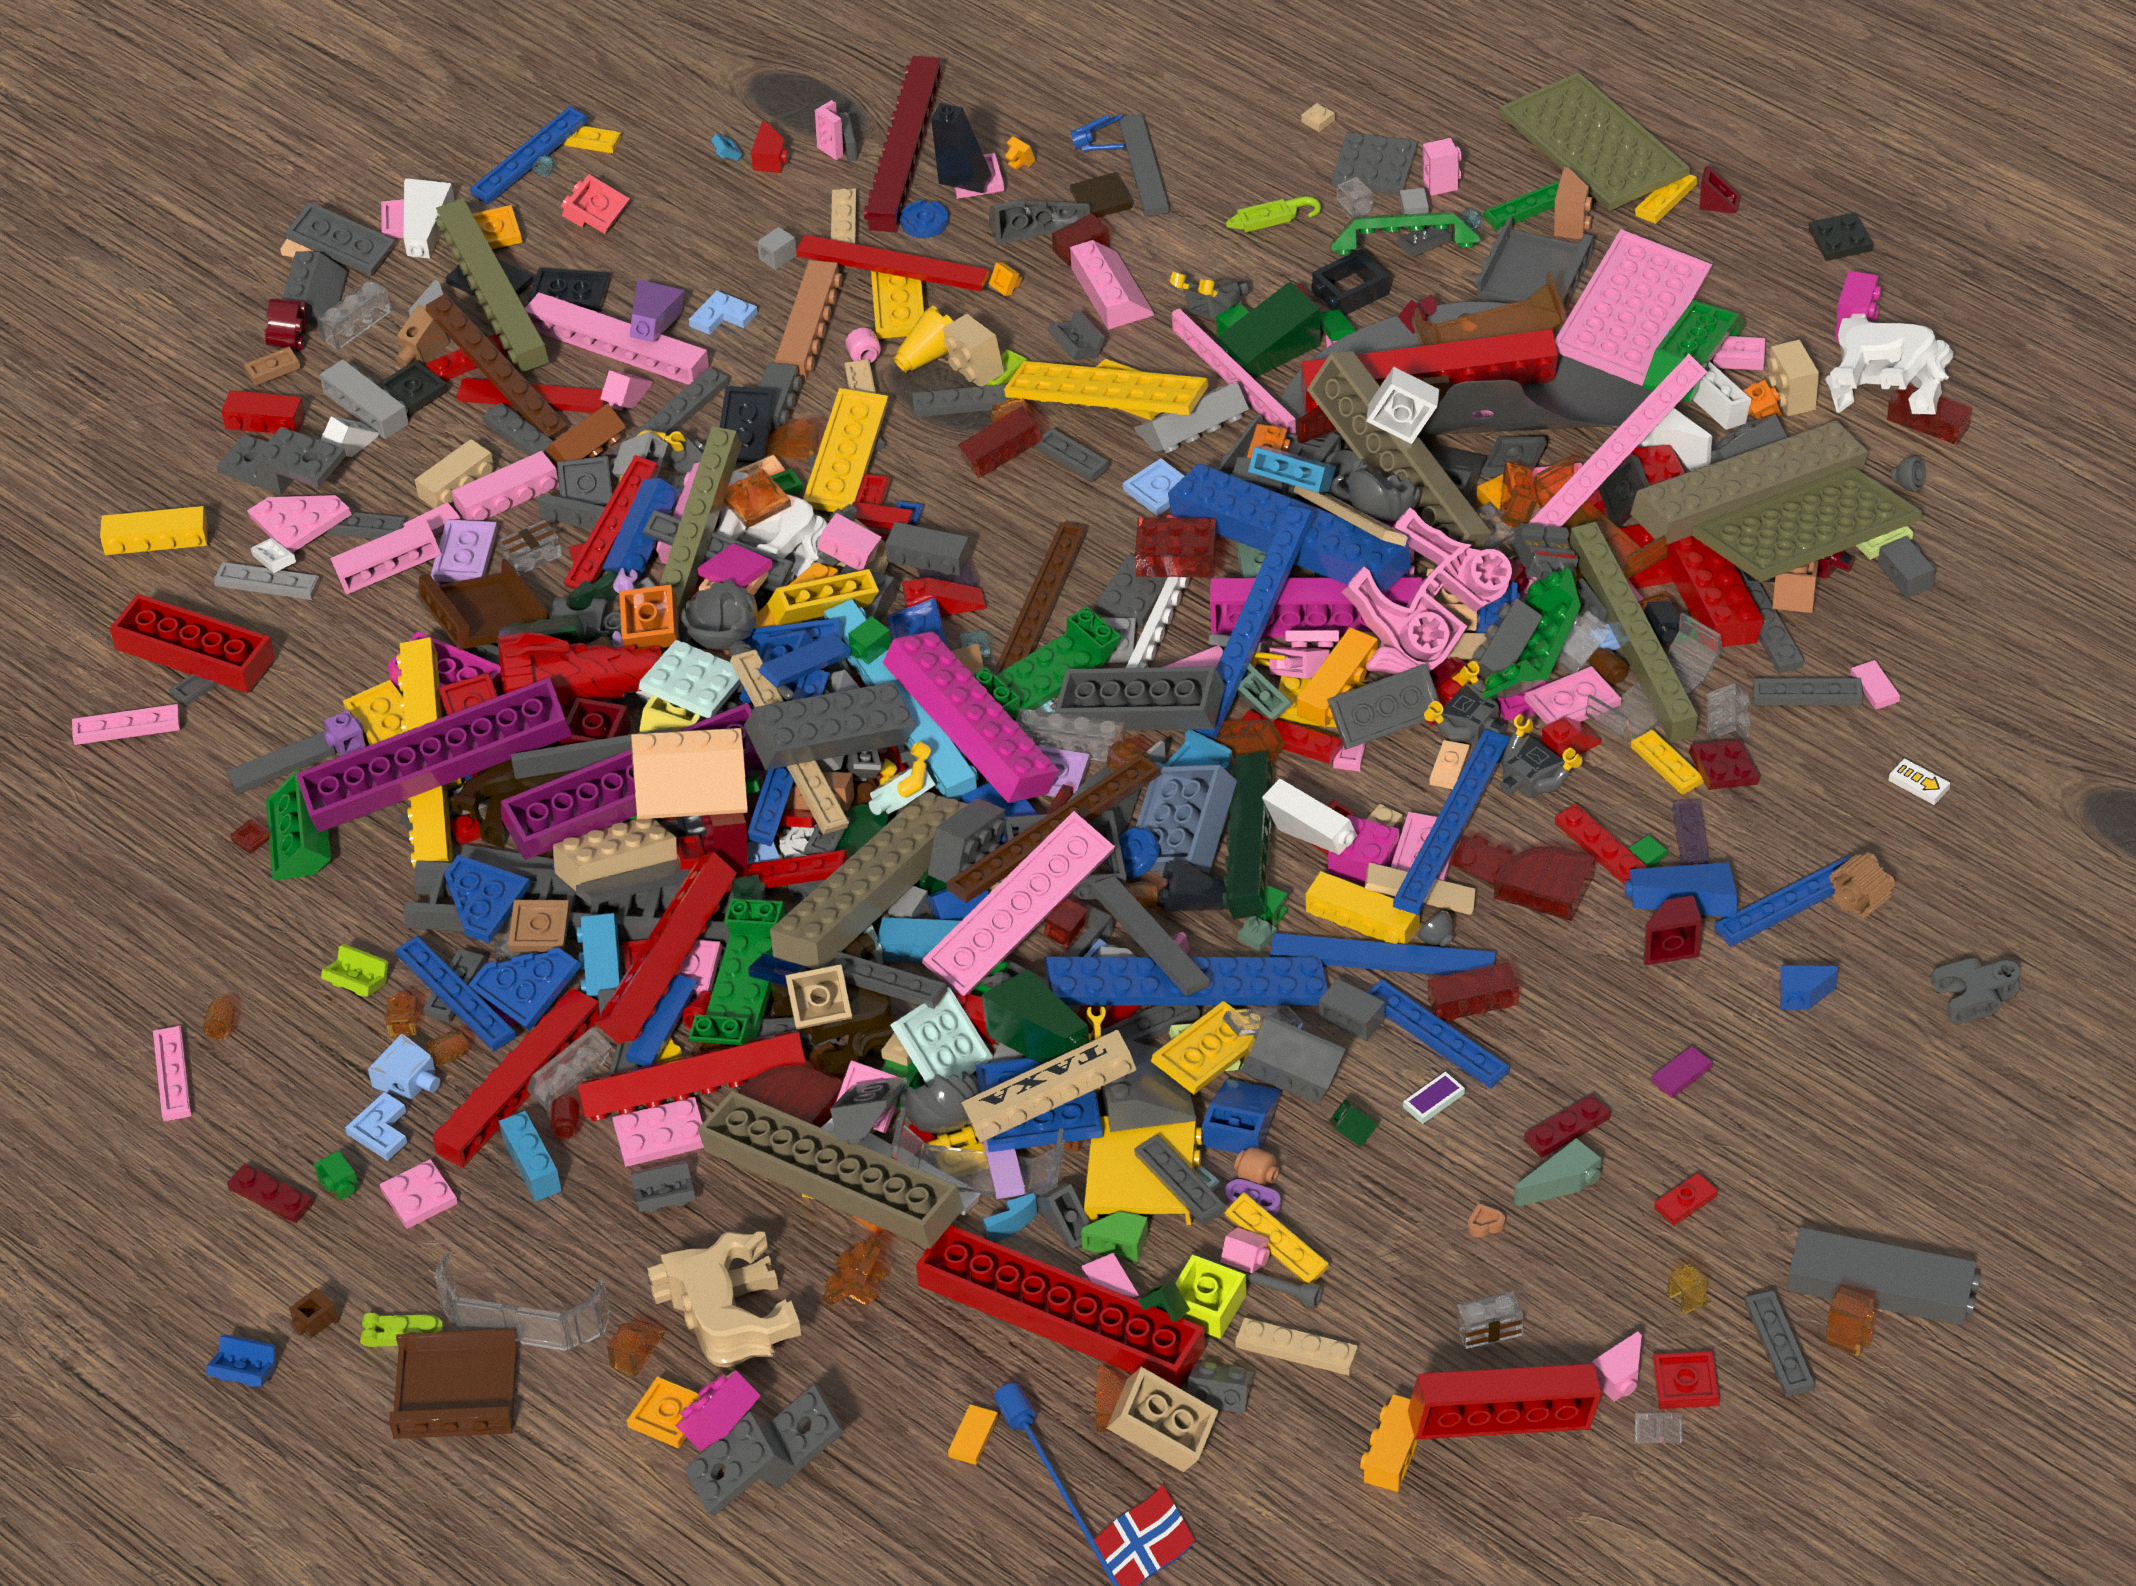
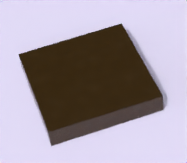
(1103, 194)

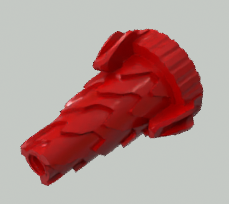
(573, 668)

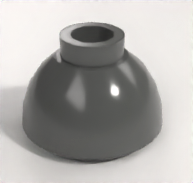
(1910, 474)
(1437, 930)

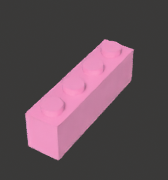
(505, 488)
(385, 556)

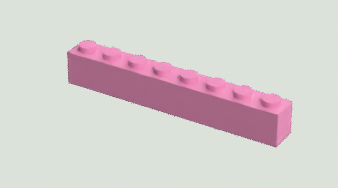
(612, 339)

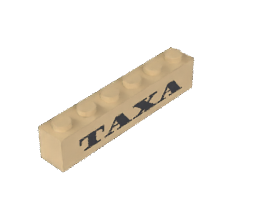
(1049, 1086)

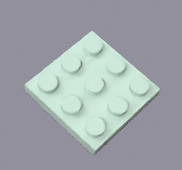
(691, 679)
(941, 1039)

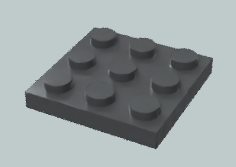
(1377, 161)

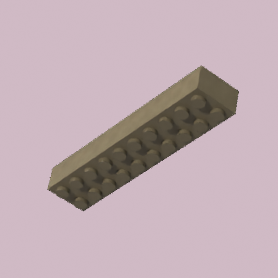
(1343, 393)
(1745, 479)
(862, 885)
(831, 1171)

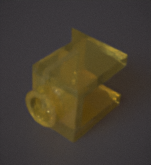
(1692, 1286)

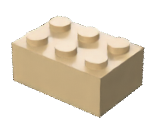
(1162, 1419)

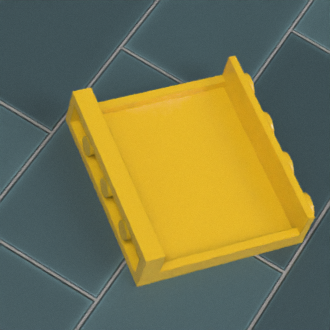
(1124, 1183)

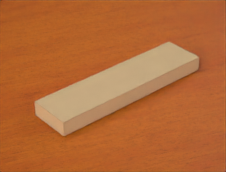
(1443, 895)

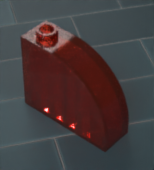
(1546, 880)
(796, 1091)

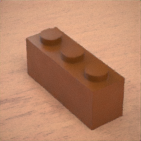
(587, 437)

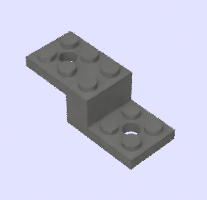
(281, 460)
(764, 1450)

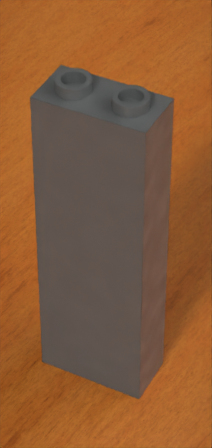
(1893, 1275)

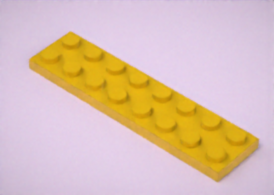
(1106, 387)

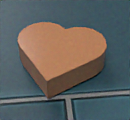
(1485, 1221)

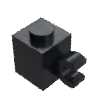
(1663, 620)

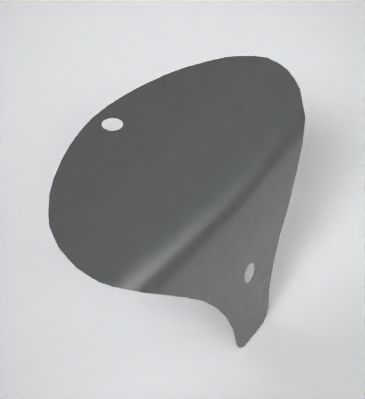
(1575, 399)

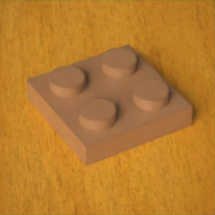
(538, 925)

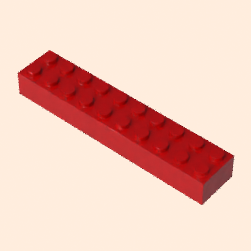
(1513, 357)
(1702, 576)
(1060, 1306)

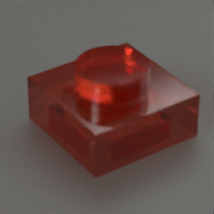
(250, 836)

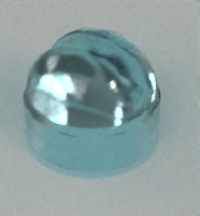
(543, 166)
(1471, 218)

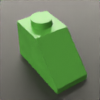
(1117, 1234)

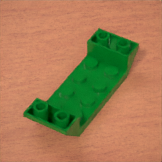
(1346, 237)
(1698, 333)
(1558, 604)
(1041, 674)
(737, 998)

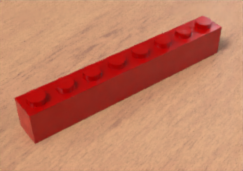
(666, 948)
(687, 1075)
(507, 1085)

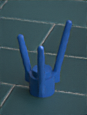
(1082, 135)

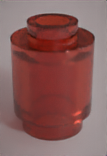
(564, 1117)

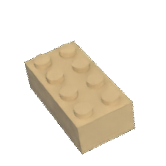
(613, 851)

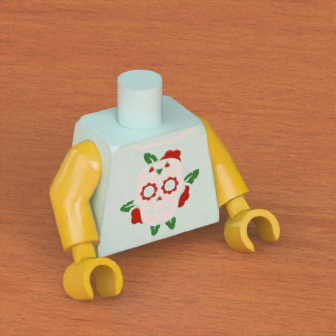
(903, 787)

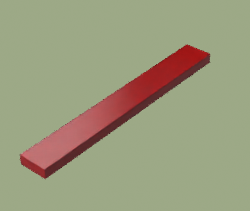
(892, 262)

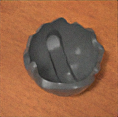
(1343, 461)
(1381, 496)
(720, 615)
(940, 1106)

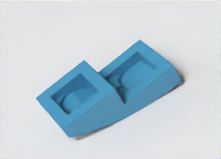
(1018, 1215)

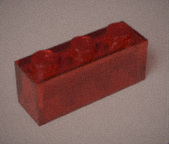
(1947, 424)
(1000, 442)
(1473, 992)

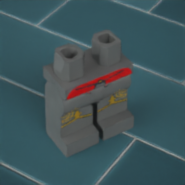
(1544, 550)

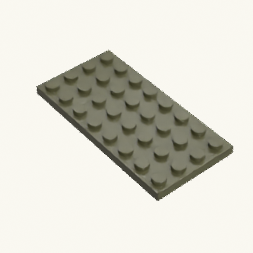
(1595, 140)
(1806, 524)

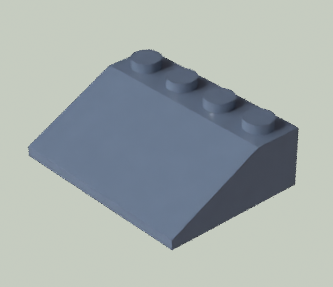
(1187, 812)

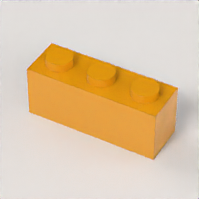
(1390, 1446)

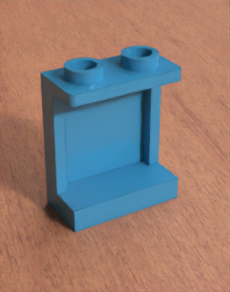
(1200, 751)

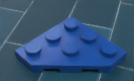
(483, 895)
(525, 984)

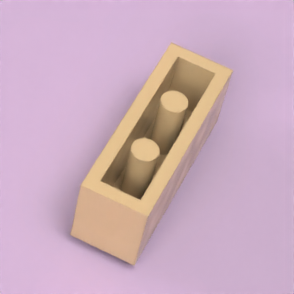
(455, 470)

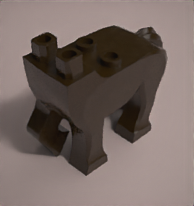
(498, 784)
(867, 1029)

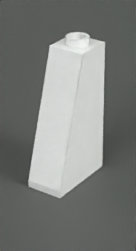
(420, 211)
(1308, 818)

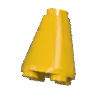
(924, 341)

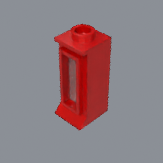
(881, 518)

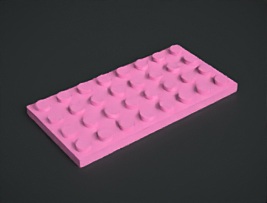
(1630, 306)

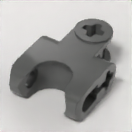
(591, 618)
(1979, 986)

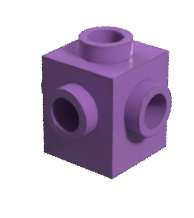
(344, 733)

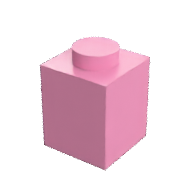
(1245, 1250)

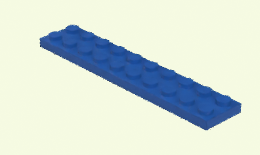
(1145, 983)

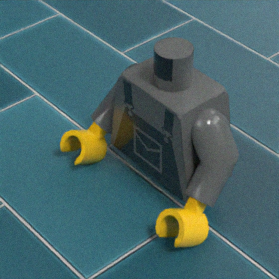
(1210, 297)
(1467, 711)
(1532, 766)

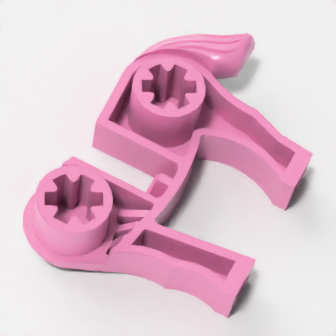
(1424, 628)

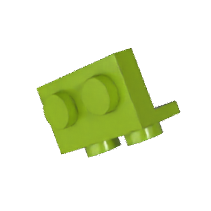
(356, 971)

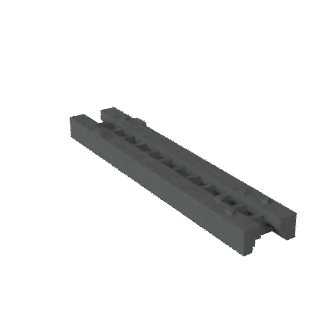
(549, 886)

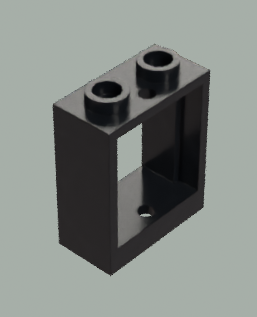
(1358, 262)

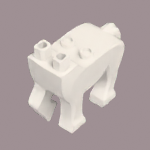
(1890, 357)
(788, 533)

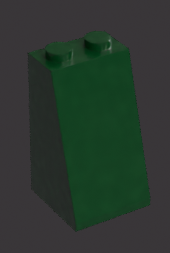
(1273, 332)
(1032, 1019)

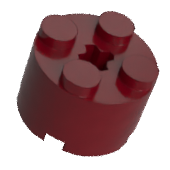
(285, 323)

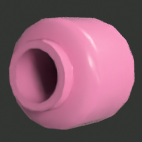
(863, 345)

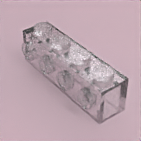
(1071, 732)

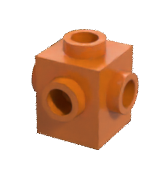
(1763, 400)

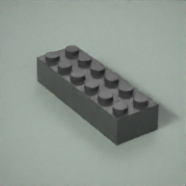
(1144, 696)
(829, 725)

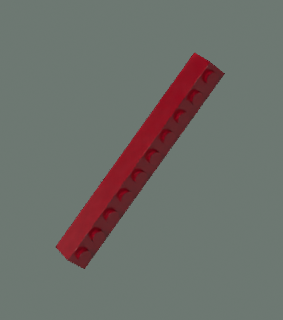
(903, 144)

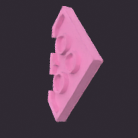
(298, 519)

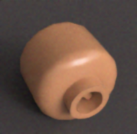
(1256, 1166)

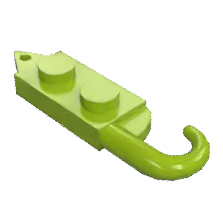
(1271, 213)

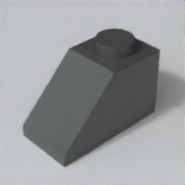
(1064, 1213)

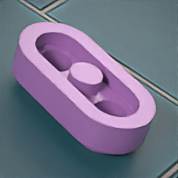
(1264, 1196)

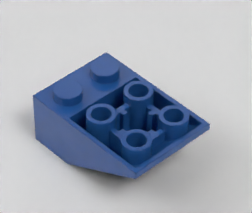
(1239, 1116)

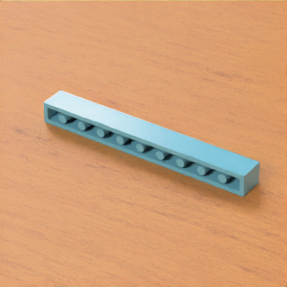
(945, 762)

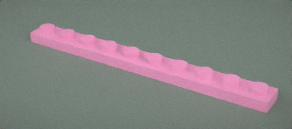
(1620, 444)

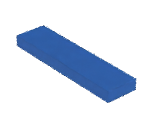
(804, 660)
(661, 1024)

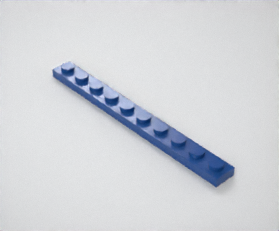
(1259, 607)
(1451, 822)

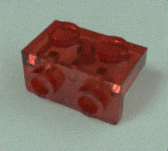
(1479, 858)

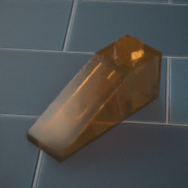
(1517, 495)
(1251, 737)

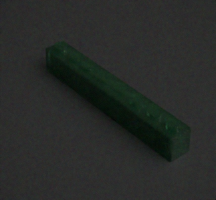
(1249, 837)

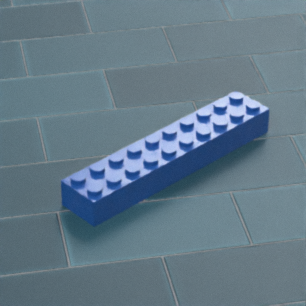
(1255, 513)

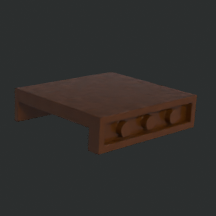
(479, 607)
(454, 1383)

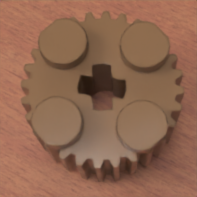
(1861, 885)

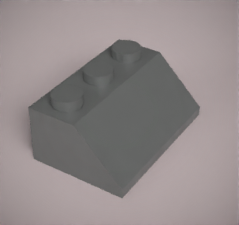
(316, 281)
(1747, 438)
(1292, 1059)
(863, 1108)

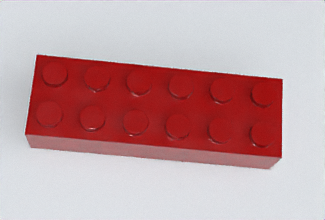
(192, 643)
(1504, 1401)

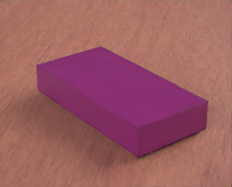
(1681, 1072)

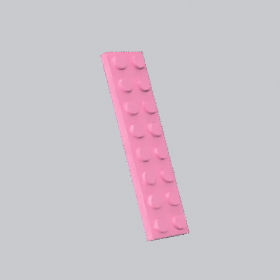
(1018, 905)

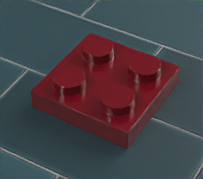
(1724, 764)

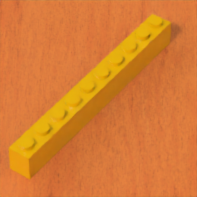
(421, 706)

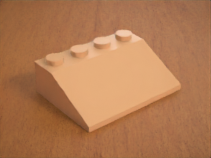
(689, 773)

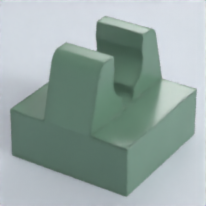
(1256, 933)

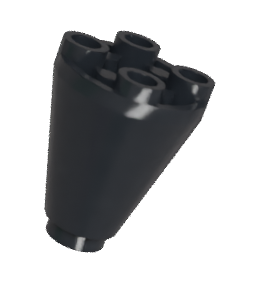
(1190, 888)

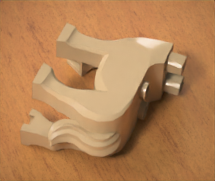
(706, 1291)

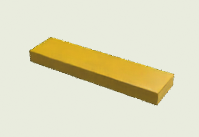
(1282, 1242)

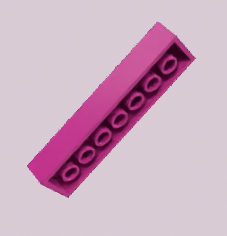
(1301, 606)
(970, 717)

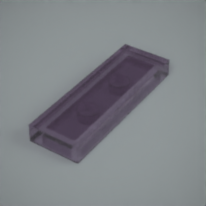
(1690, 833)

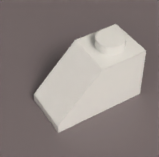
(348, 434)

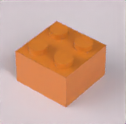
(649, 616)

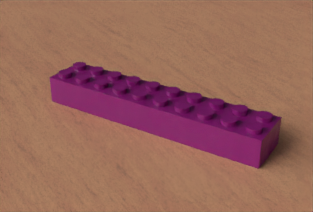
(433, 754)
(595, 794)

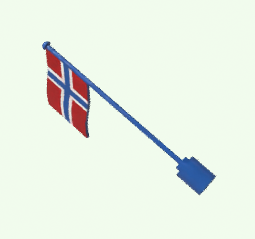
(1134, 1543)

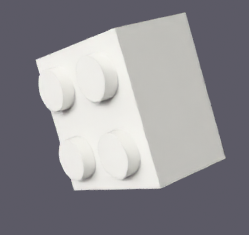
(1402, 405)

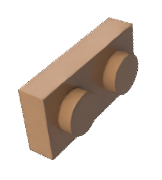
(272, 366)

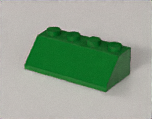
(294, 840)

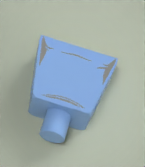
(404, 1070)

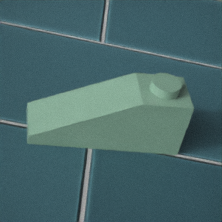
(1262, 695)
(1561, 1175)

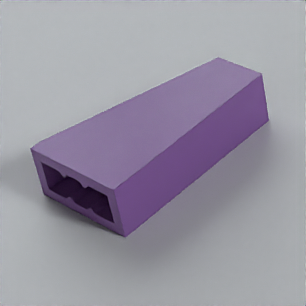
(654, 309)

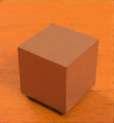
(1796, 589)

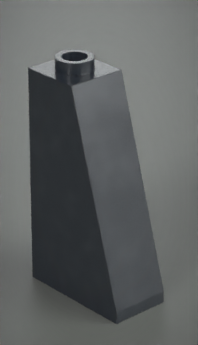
(957, 151)

